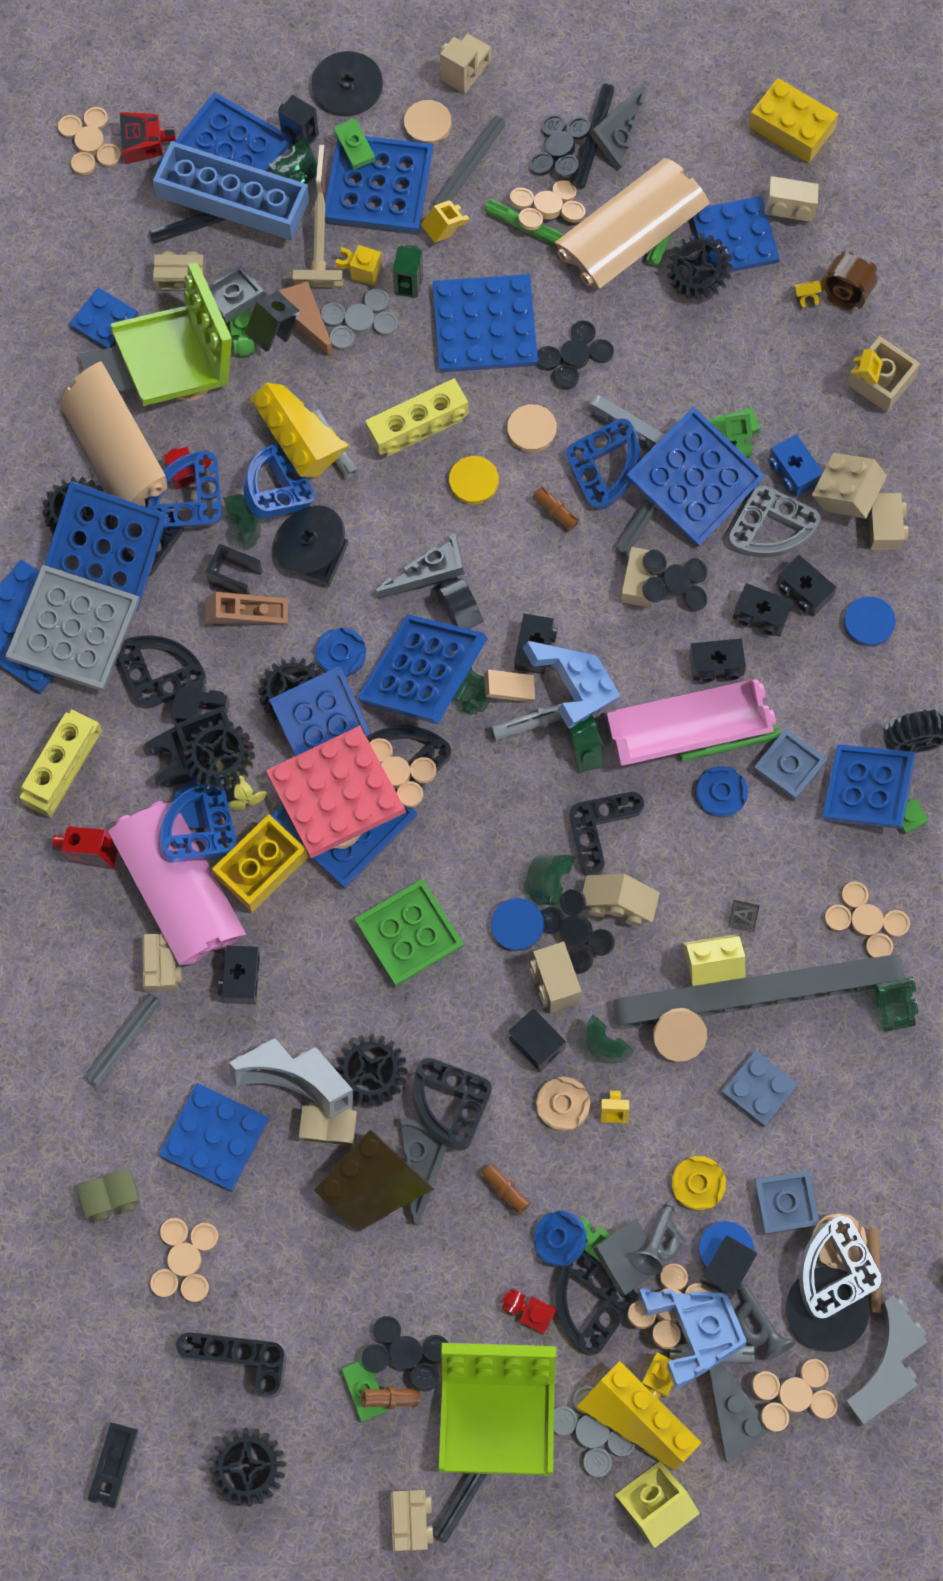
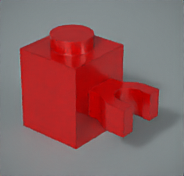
(187, 476)

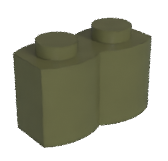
(109, 1195)

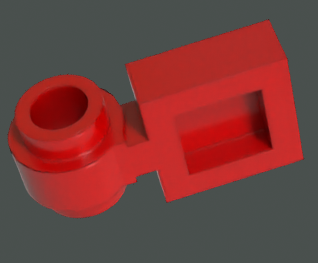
(535, 1314)

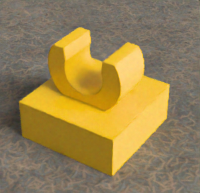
(807, 289)
(869, 367)
(614, 1109)

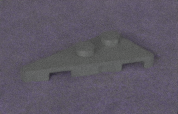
(615, 131)
(427, 569)
(425, 1156)
(737, 1417)

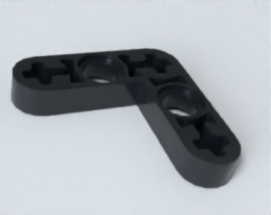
(596, 818)

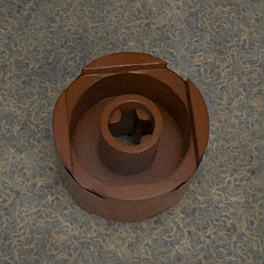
(849, 281)

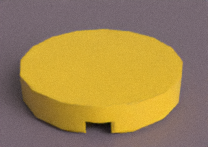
(473, 480)
(702, 1191)

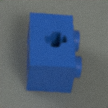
(794, 453)

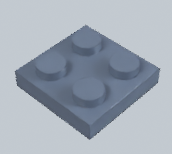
(790, 764)
(759, 1088)
(786, 1202)

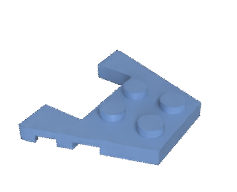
(582, 676)
(707, 1325)

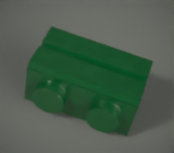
(408, 271)

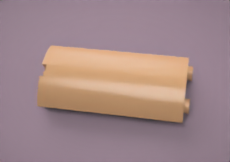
(631, 223)
(112, 437)

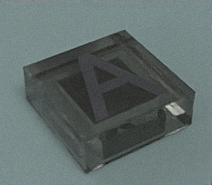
(743, 916)

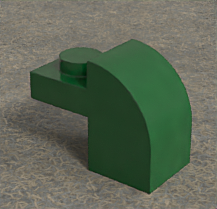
(586, 745)

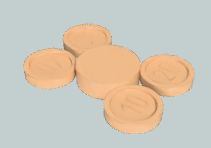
(89, 141)
(547, 205)
(399, 772)
(867, 920)
(184, 1260)
(666, 1332)
(794, 1395)

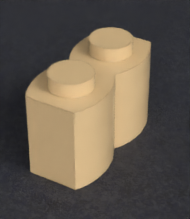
(320, 1129)

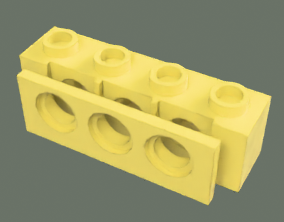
(417, 418)
(61, 774)

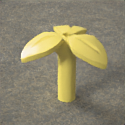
(244, 795)

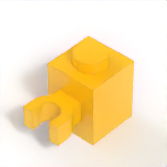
(443, 221)
(363, 265)
(657, 1377)

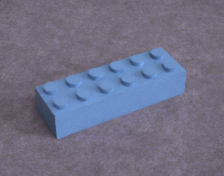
(231, 190)

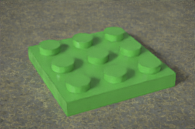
(409, 932)

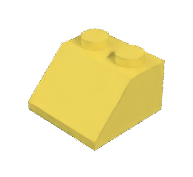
(715, 959)
(657, 1504)

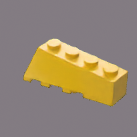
(298, 431)
(639, 1417)

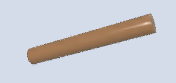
(874, 1250)

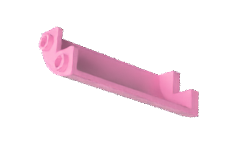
(689, 721)
(180, 894)

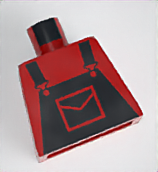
(143, 136)
(87, 846)

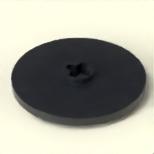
(364, 85)
(292, 539)
(835, 1331)

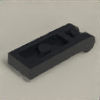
(113, 1464)

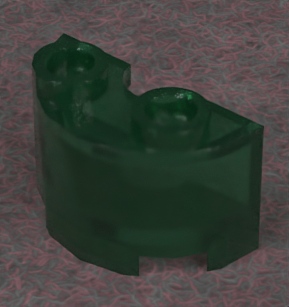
(299, 165)
(247, 523)
(472, 694)
(544, 878)
(896, 1004)
(602, 1047)

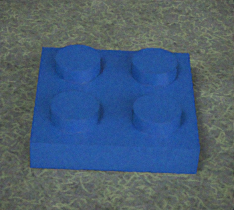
(97, 315)

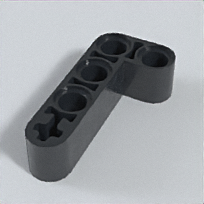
(230, 1356)

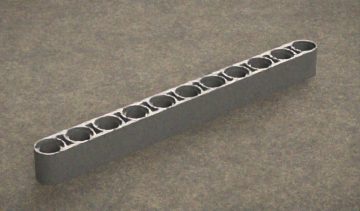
(760, 990)

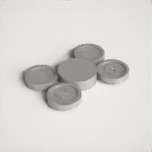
(359, 319)
(591, 1436)

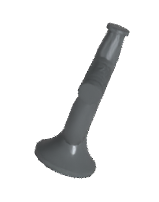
(651, 1259)
(776, 1342)

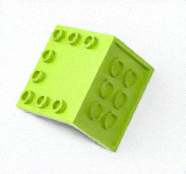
(177, 348)
(497, 1409)

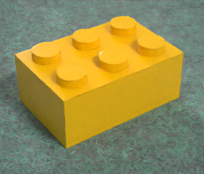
(793, 120)
(260, 863)

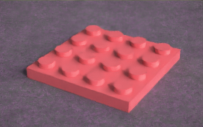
(335, 791)

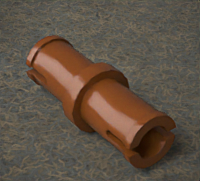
(555, 508)
(505, 1189)
(390, 1397)

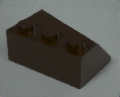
(371, 1183)

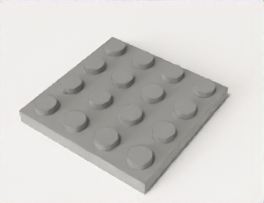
(72, 628)

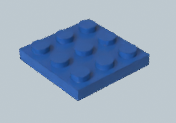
(742, 229)
(318, 711)
(869, 786)
(214, 1137)

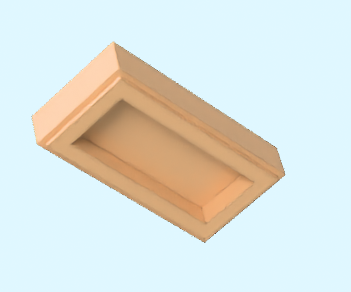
(509, 686)

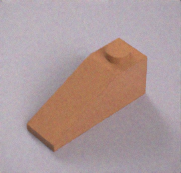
(309, 319)
(245, 609)

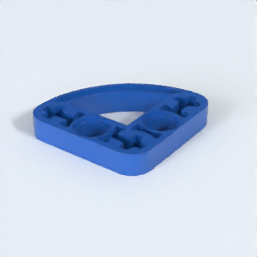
(591, 453)
(296, 493)
(196, 508)
(209, 839)

